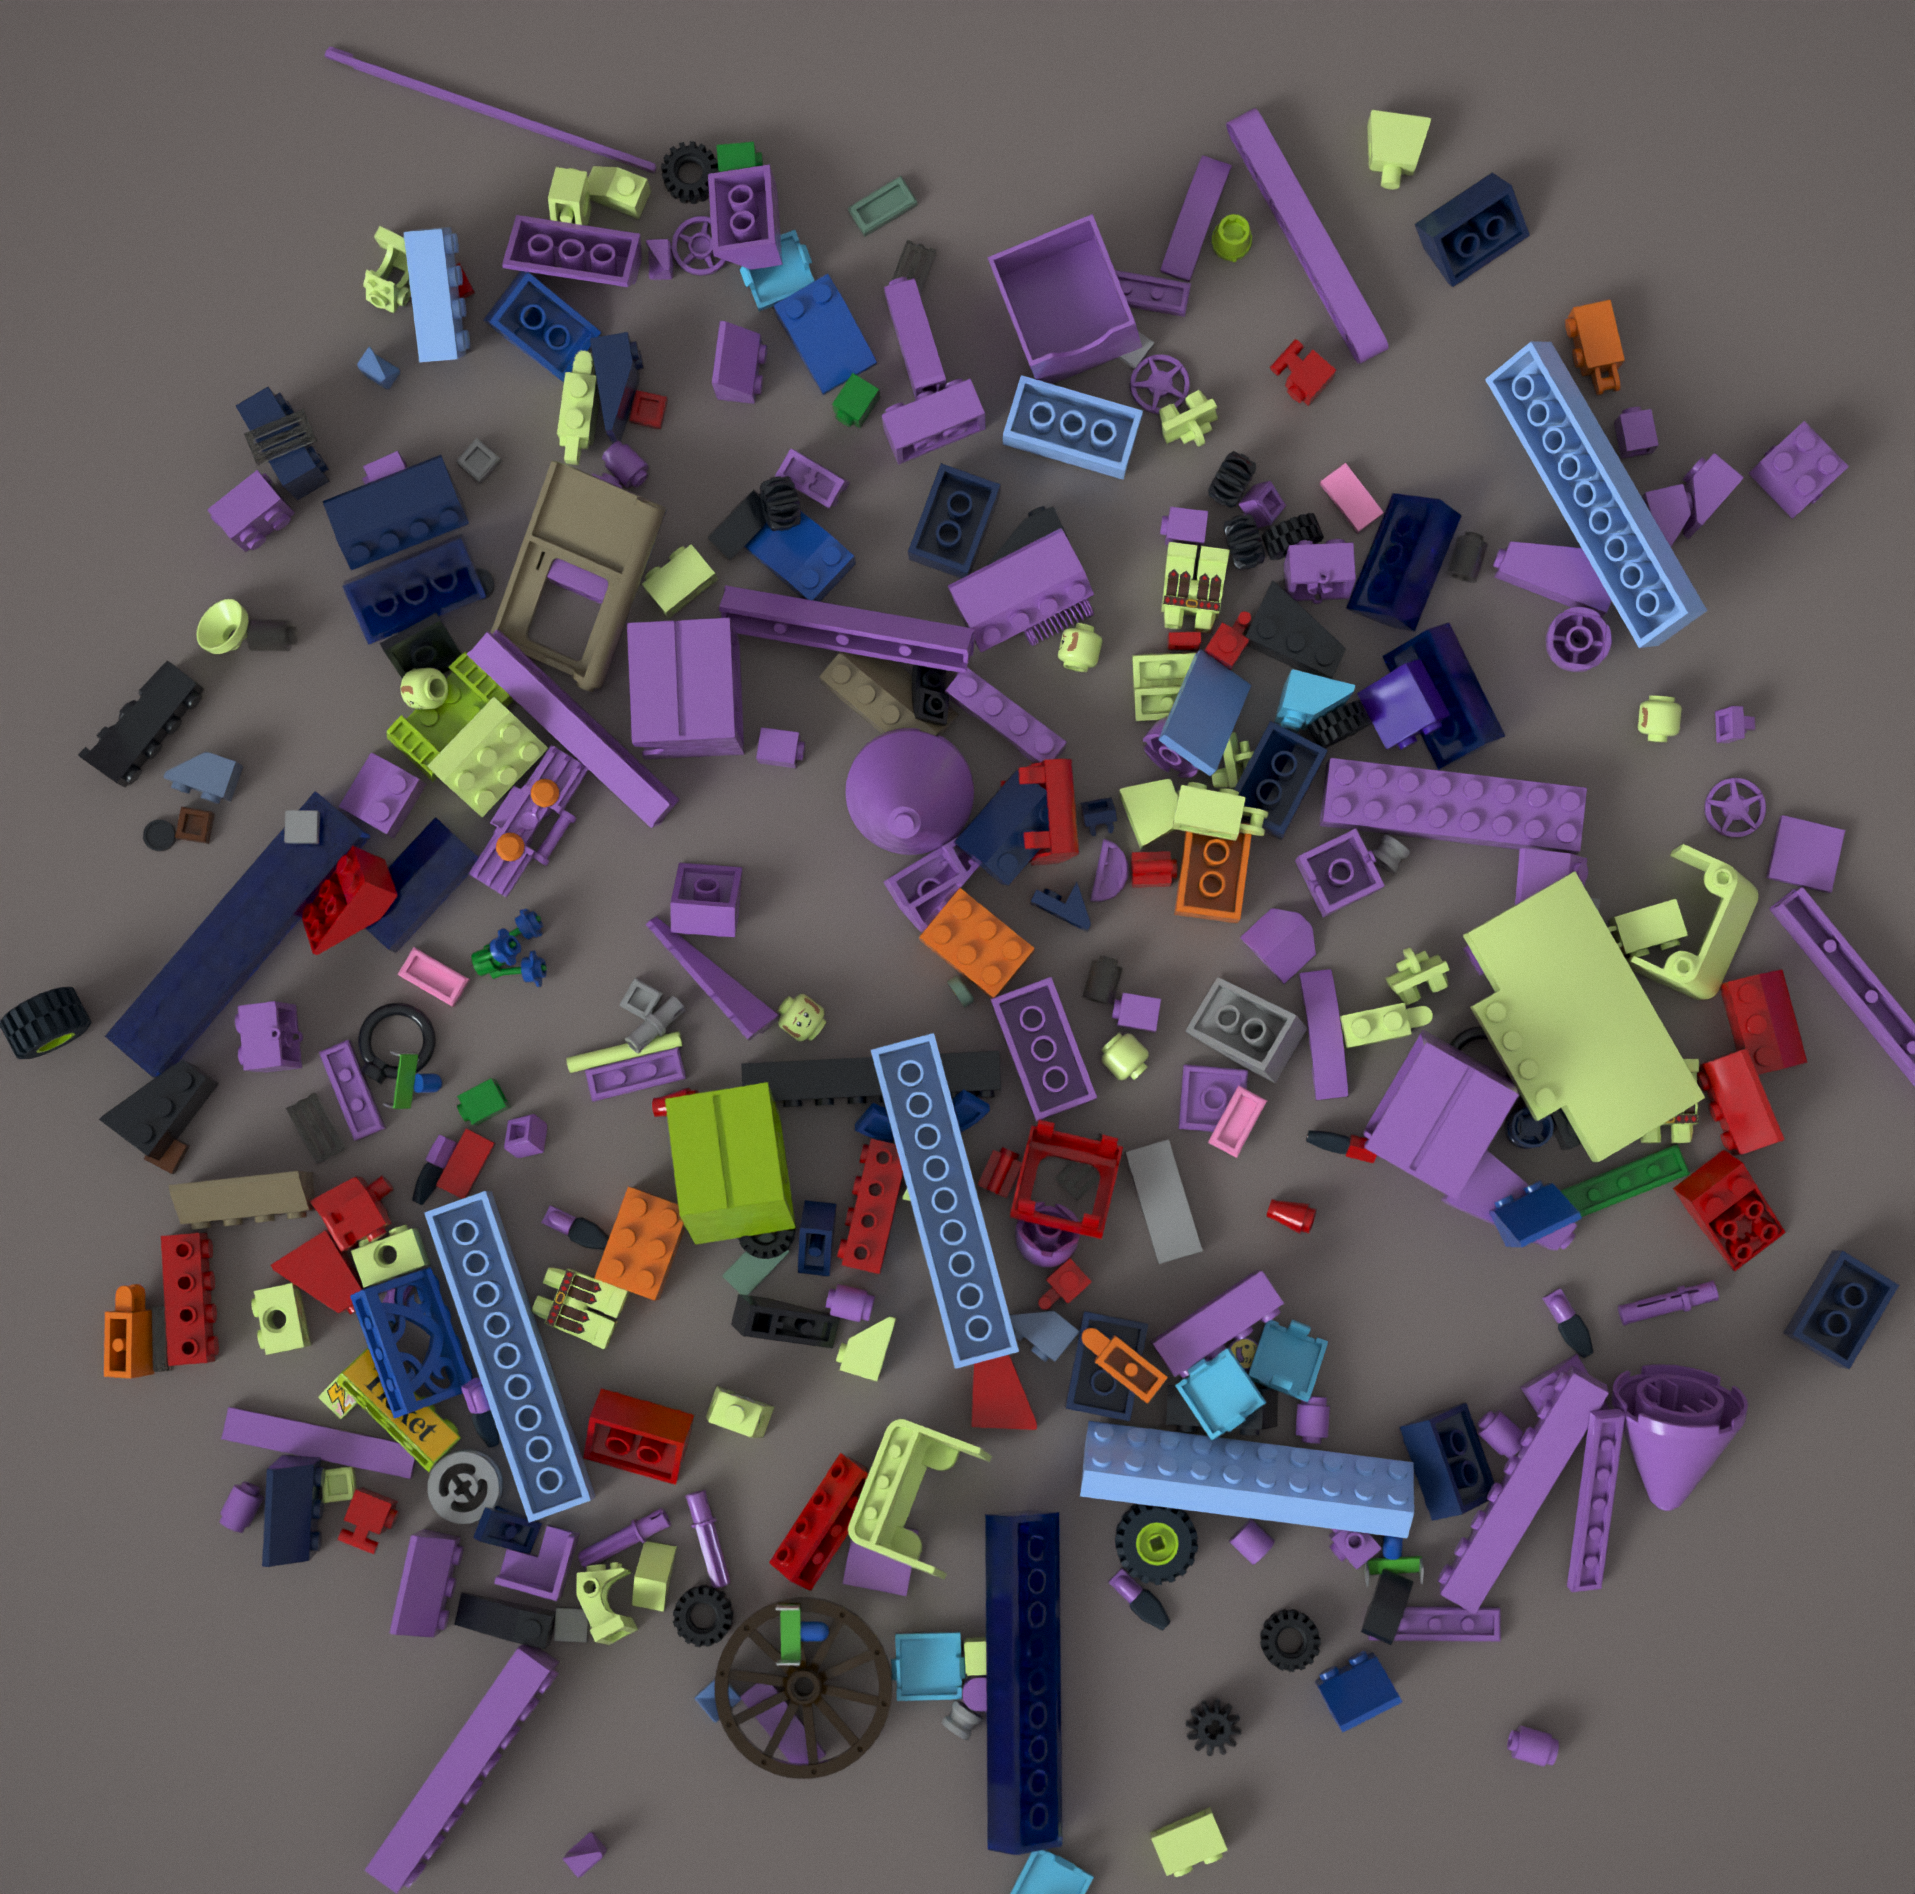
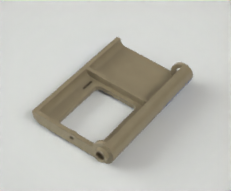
(597, 531)

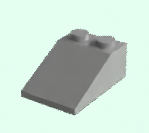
(1247, 1029)

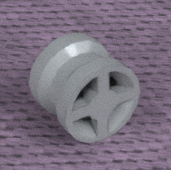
(1390, 853)
(961, 1720)

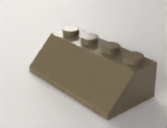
(877, 692)
(244, 1198)

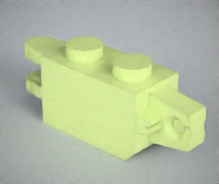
(578, 408)

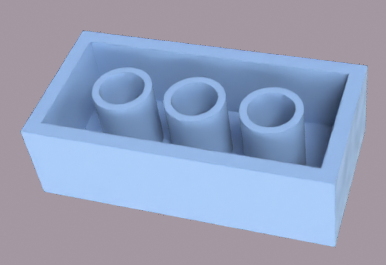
(436, 294)
(1072, 427)

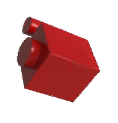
(1307, 375)
(1229, 642)
(1152, 869)
(1000, 1172)
(362, 1216)
(1066, 1282)
(369, 1513)

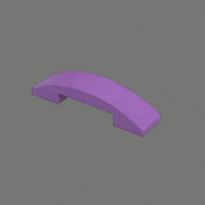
(1195, 218)
(1324, 1034)

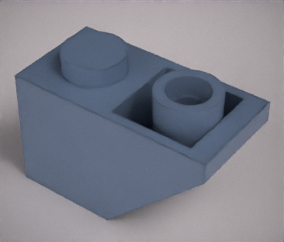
(208, 774)
(1046, 1331)

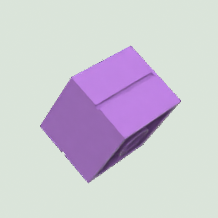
(1065, 301)
(685, 688)
(1440, 1114)

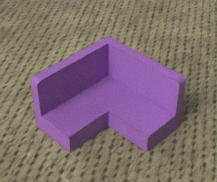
(541, 1574)

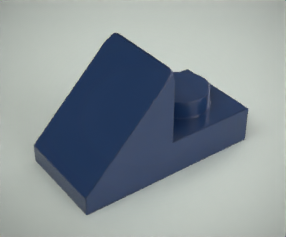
(1072, 911)
(507, 1529)

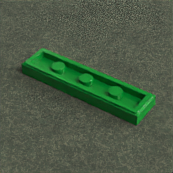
(1627, 1180)

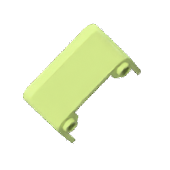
(1703, 973)
(893, 1486)

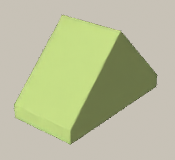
(653, 1575)

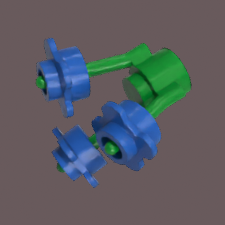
(506, 948)

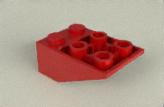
(349, 900)
(1729, 1209)

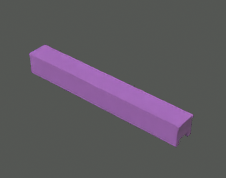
(848, 629)
(573, 727)
(1849, 977)

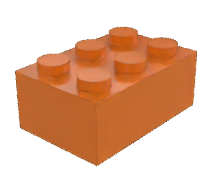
(1212, 877)
(977, 944)
(642, 1244)

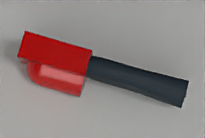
(1341, 1144)

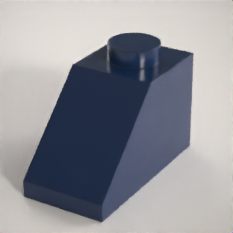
(816, 1238)

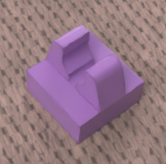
(1732, 724)

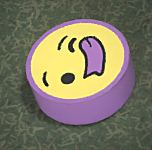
(1244, 1351)

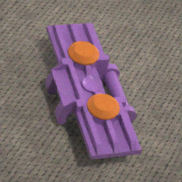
(519, 816)

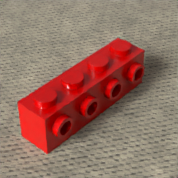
(874, 1208)
(188, 1299)
(821, 1524)

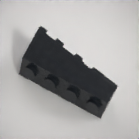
(144, 725)

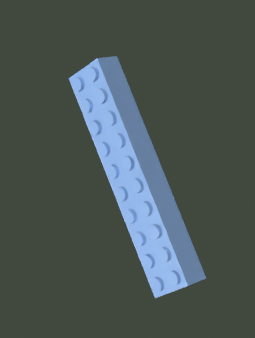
(1595, 494)
(944, 1201)
(510, 1355)
(1248, 1479)

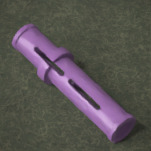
(1673, 1301)

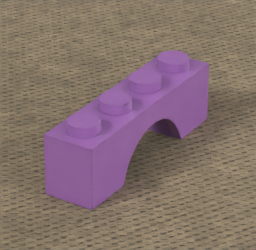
(1004, 716)

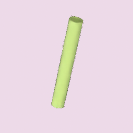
(622, 1052)

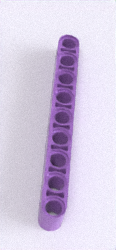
(1307, 236)

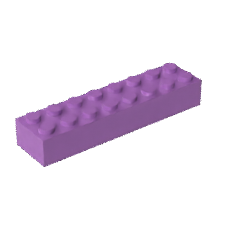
(1452, 806)
(458, 1772)

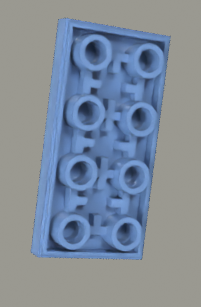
(1205, 712)

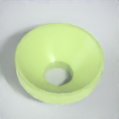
(219, 623)

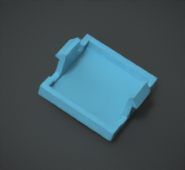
(778, 282)
(1288, 1359)
(1220, 1393)
(928, 1666)
(1051, 1875)

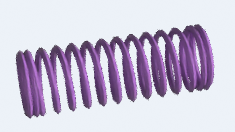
(1030, 634)

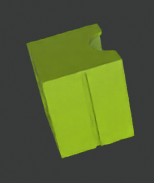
(730, 1163)

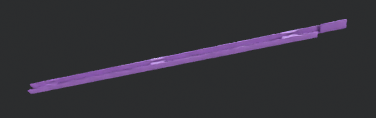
(346, 58)

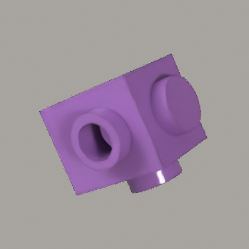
(1354, 1546)

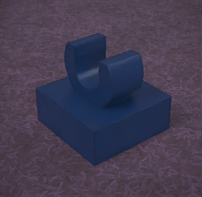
(1099, 812)

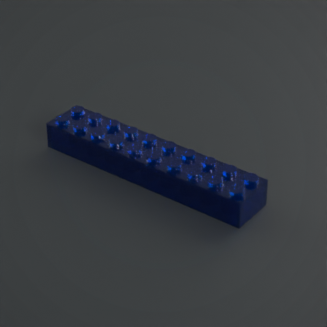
(232, 942)
(1023, 1681)

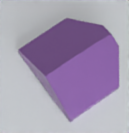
(1281, 942)

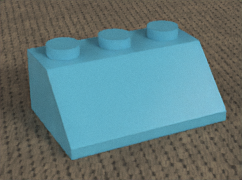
(1308, 698)

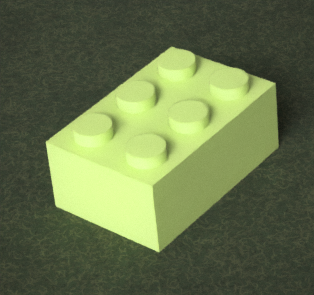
(487, 757)

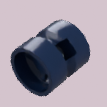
(1525, 1131)

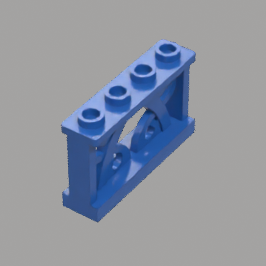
(385, 1354)

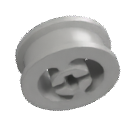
(445, 1503)

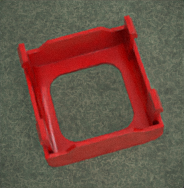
(1062, 839)
(1046, 1142)

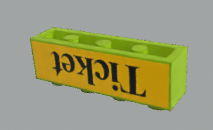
(419, 1432)

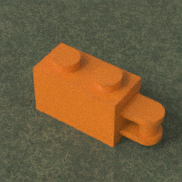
(1596, 344)
(128, 1335)
(1124, 1364)

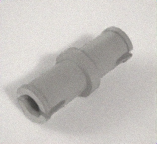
(655, 1024)

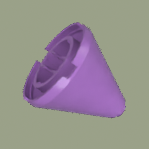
(909, 791)
(1676, 1426)

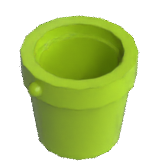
(1232, 238)

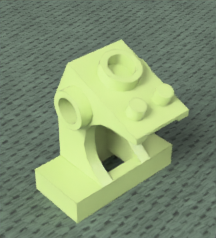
(378, 289)
(605, 1624)

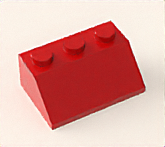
(1764, 1021)
(1739, 1103)
(638, 1436)

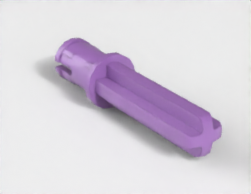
(625, 1538)
(708, 1538)

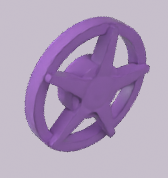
(699, 246)
(1159, 382)
(1735, 807)

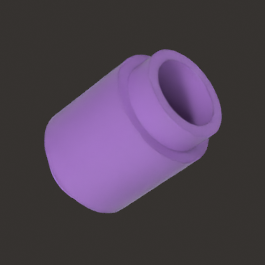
(625, 464)
(850, 1303)
(1313, 1419)
(1500, 1433)
(241, 1506)
(1533, 1746)

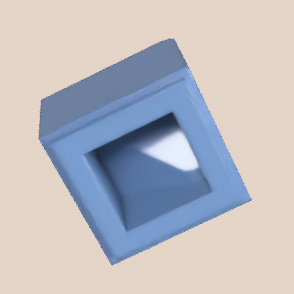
(378, 369)
(706, 1699)

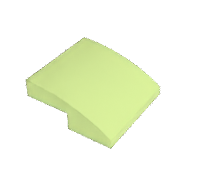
(1157, 682)

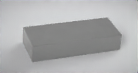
(1163, 1201)

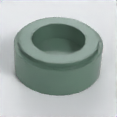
(960, 991)

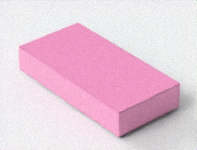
(1351, 498)
(433, 977)
(1237, 1121)

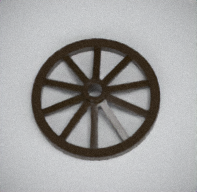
(765, 1758)

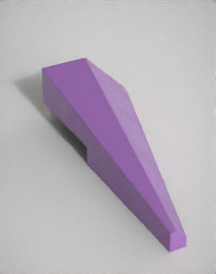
(930, 883)
(733, 999)

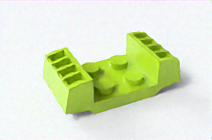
(431, 730)

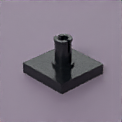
(422, 646)

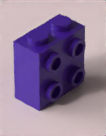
(1404, 705)

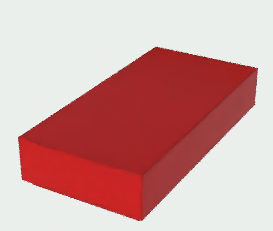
(465, 1164)

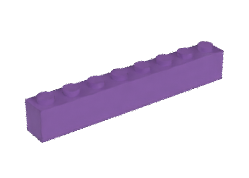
(1522, 1489)

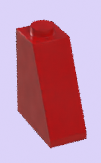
(322, 1272)
(1000, 1397)

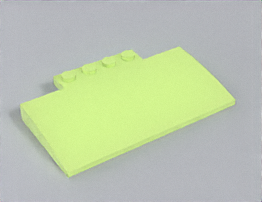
(1577, 1021)

